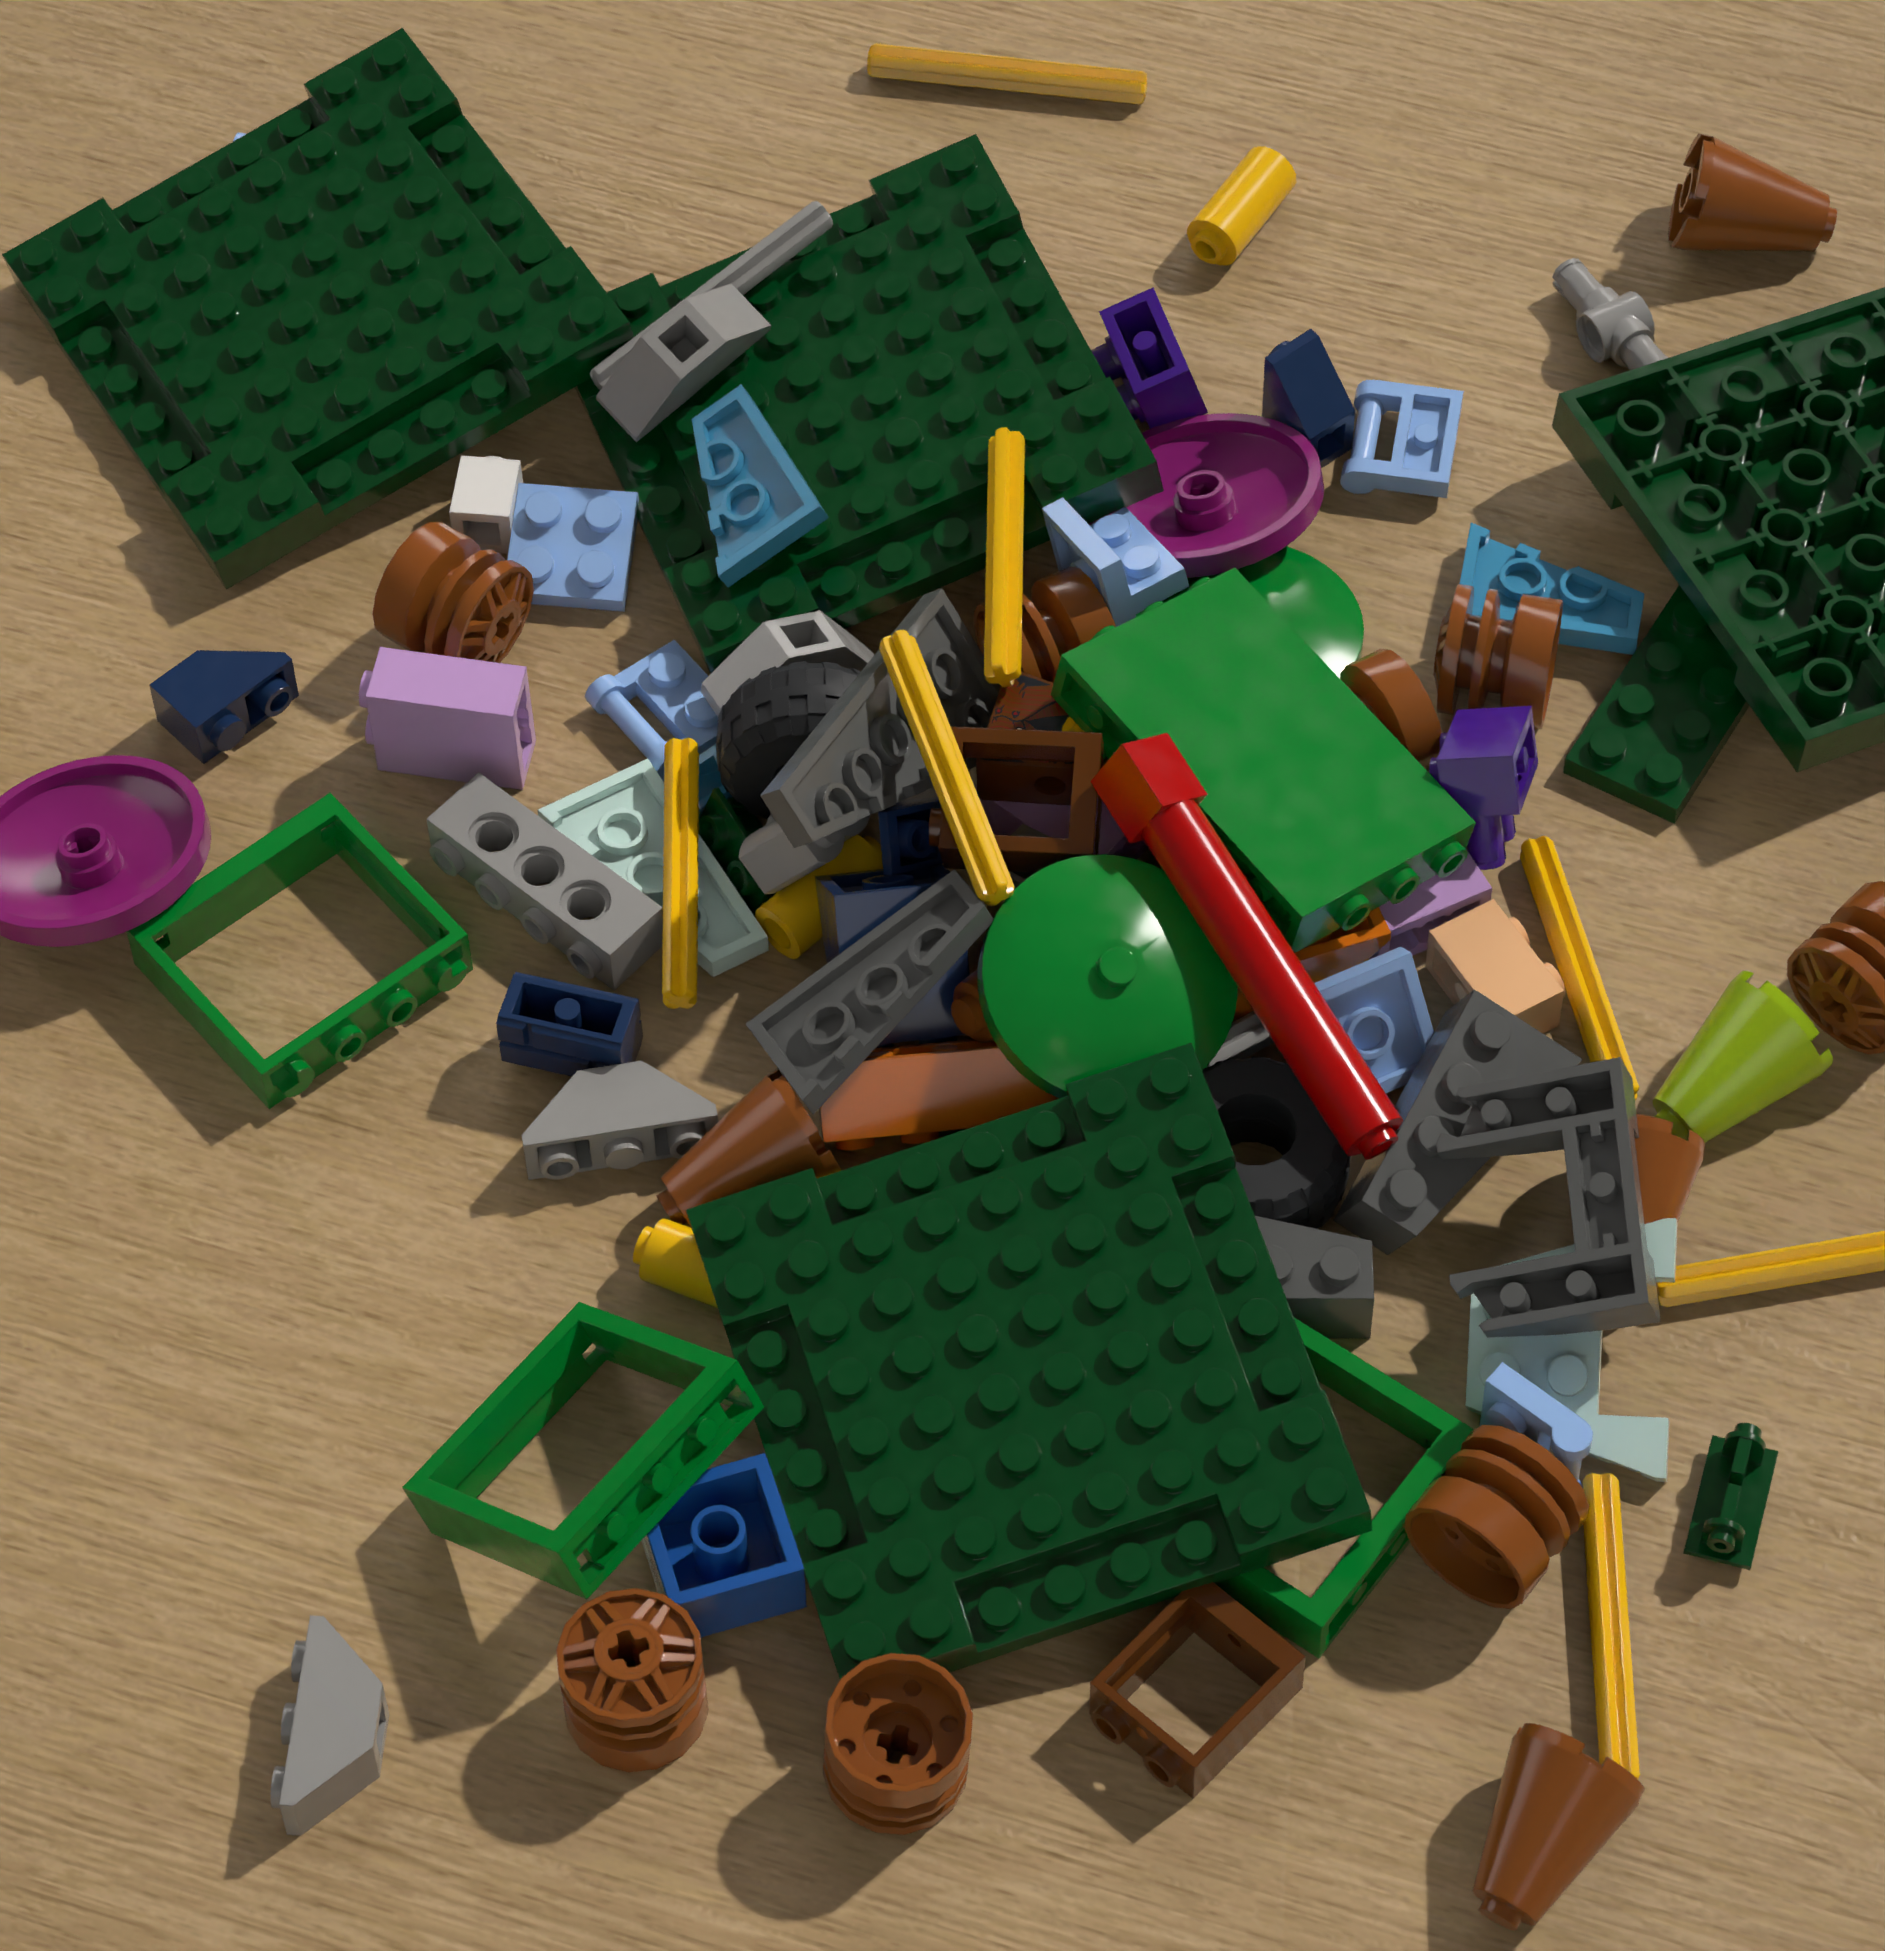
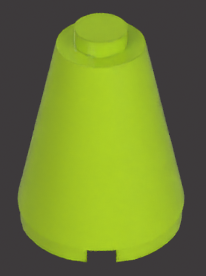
(1740, 1061)

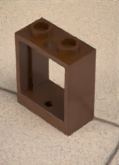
(1029, 852)
(1233, 1634)

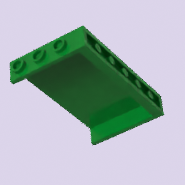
(1293, 764)

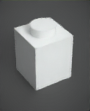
(486, 500)

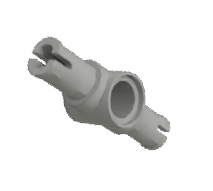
(1608, 322)

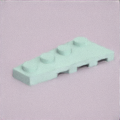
(624, 829)

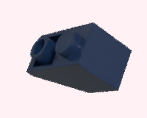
(1308, 395)
(221, 697)
(906, 834)

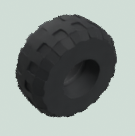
(770, 721)
(1269, 1106)

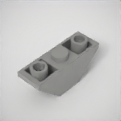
(680, 357)
(780, 642)
(615, 1121)
(331, 1730)

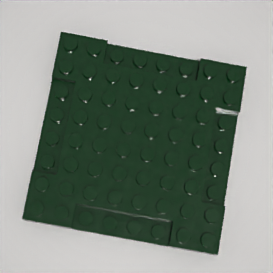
(319, 309)
(884, 382)
(1768, 507)
(1028, 1373)

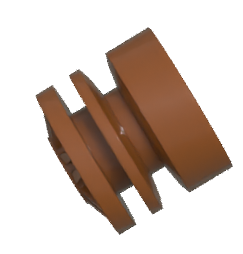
(452, 596)
(1060, 617)
(1497, 653)
(1398, 700)
(1842, 972)
(1496, 1516)
(906, 1708)
(638, 1713)

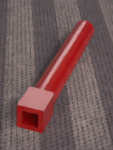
(1158, 801)

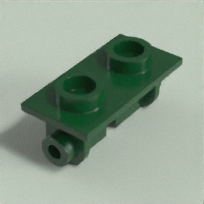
(723, 829)
(1732, 1498)

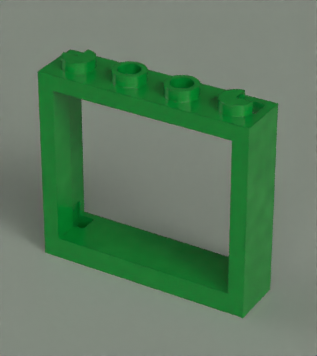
(256, 877)
(630, 1495)
(1319, 1619)

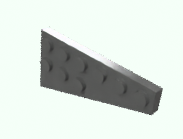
(864, 748)

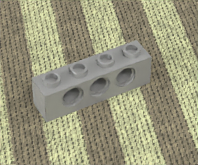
(533, 852)

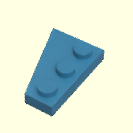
(752, 486)
(1595, 608)

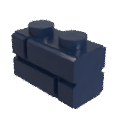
(566, 1026)

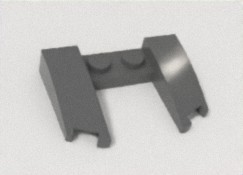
(1611, 1273)

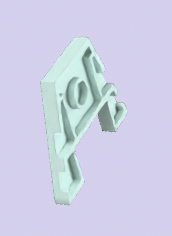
(1571, 1367)

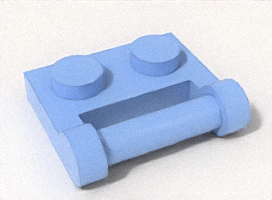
(1422, 440)
(671, 689)
(1528, 1410)

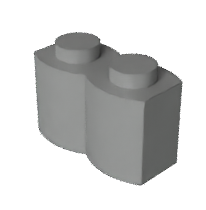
(778, 864)

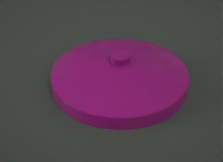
(1230, 490)
(97, 849)

